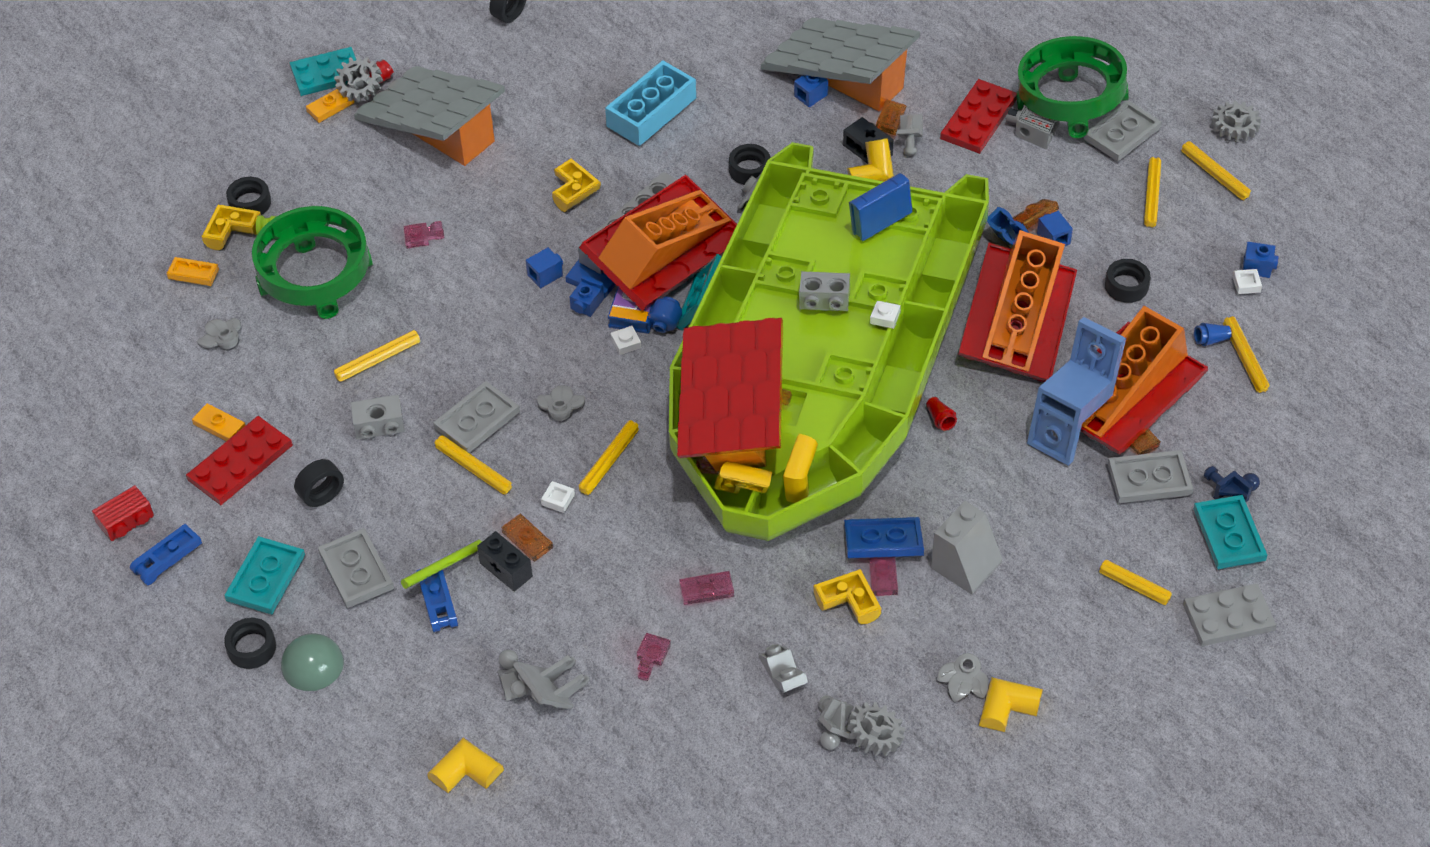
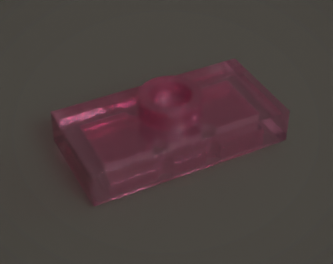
(883, 576)
(706, 587)

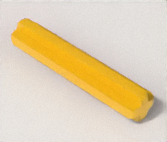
(1135, 582)

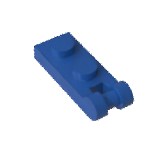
(165, 554)
(438, 601)

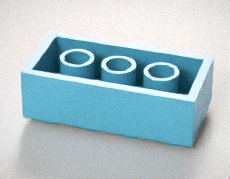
(650, 103)

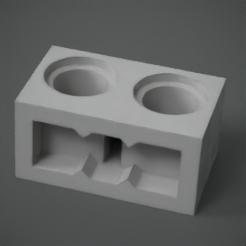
(824, 291)

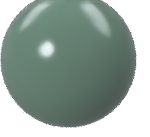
(311, 662)

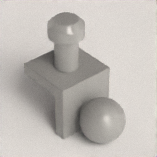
(910, 127)
(511, 683)
(833, 718)

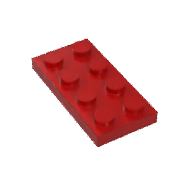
(978, 116)
(239, 460)

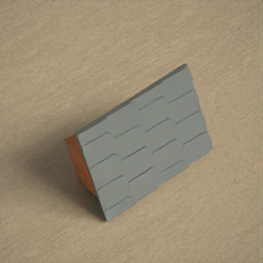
(854, 57)
(439, 109)

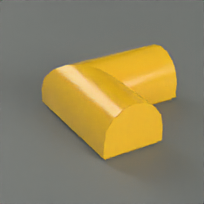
(879, 162)
(577, 186)
(224, 221)
(797, 468)
(737, 476)
(851, 589)
(1008, 696)
(462, 761)

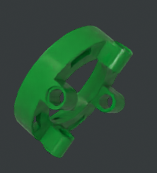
(1066, 55)
(300, 228)

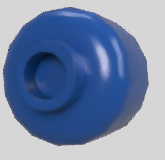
(665, 314)

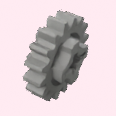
(358, 79)
(1236, 121)
(875, 729)

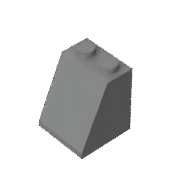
(965, 548)

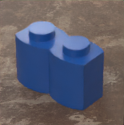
(1004, 225)

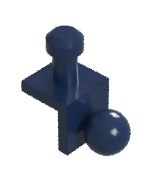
(1232, 484)

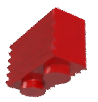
(123, 513)

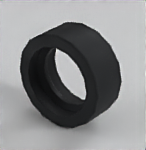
(506, 11)
(747, 152)
(248, 185)
(1123, 293)
(311, 475)
(251, 659)

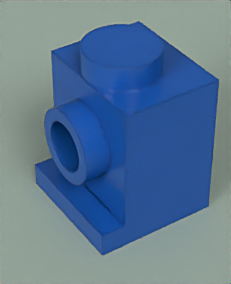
(587, 296)

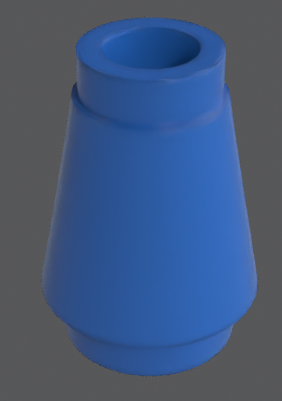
(1211, 333)

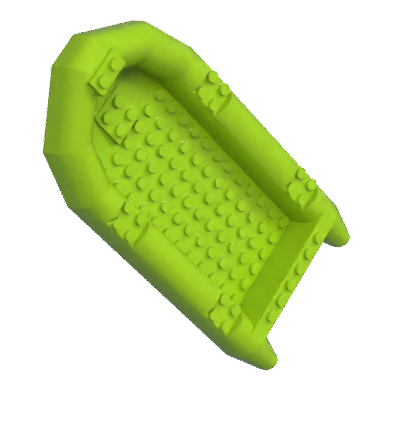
(847, 378)

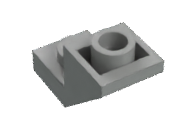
(782, 668)

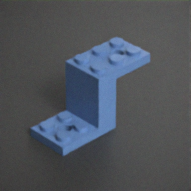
(1076, 391)

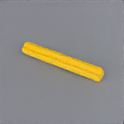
(1216, 170)
(1152, 192)
(1246, 355)
(376, 356)
(608, 457)
(473, 464)

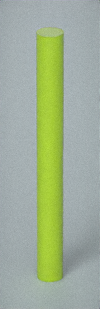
(440, 565)

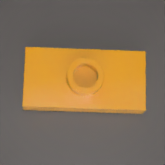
(328, 105)
(192, 271)
(217, 422)

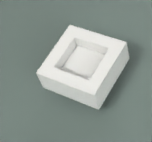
(1247, 281)
(885, 314)
(625, 340)
(557, 497)

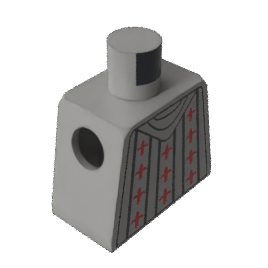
(1032, 126)

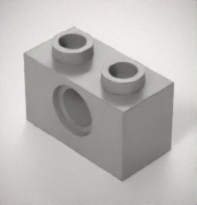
(377, 417)

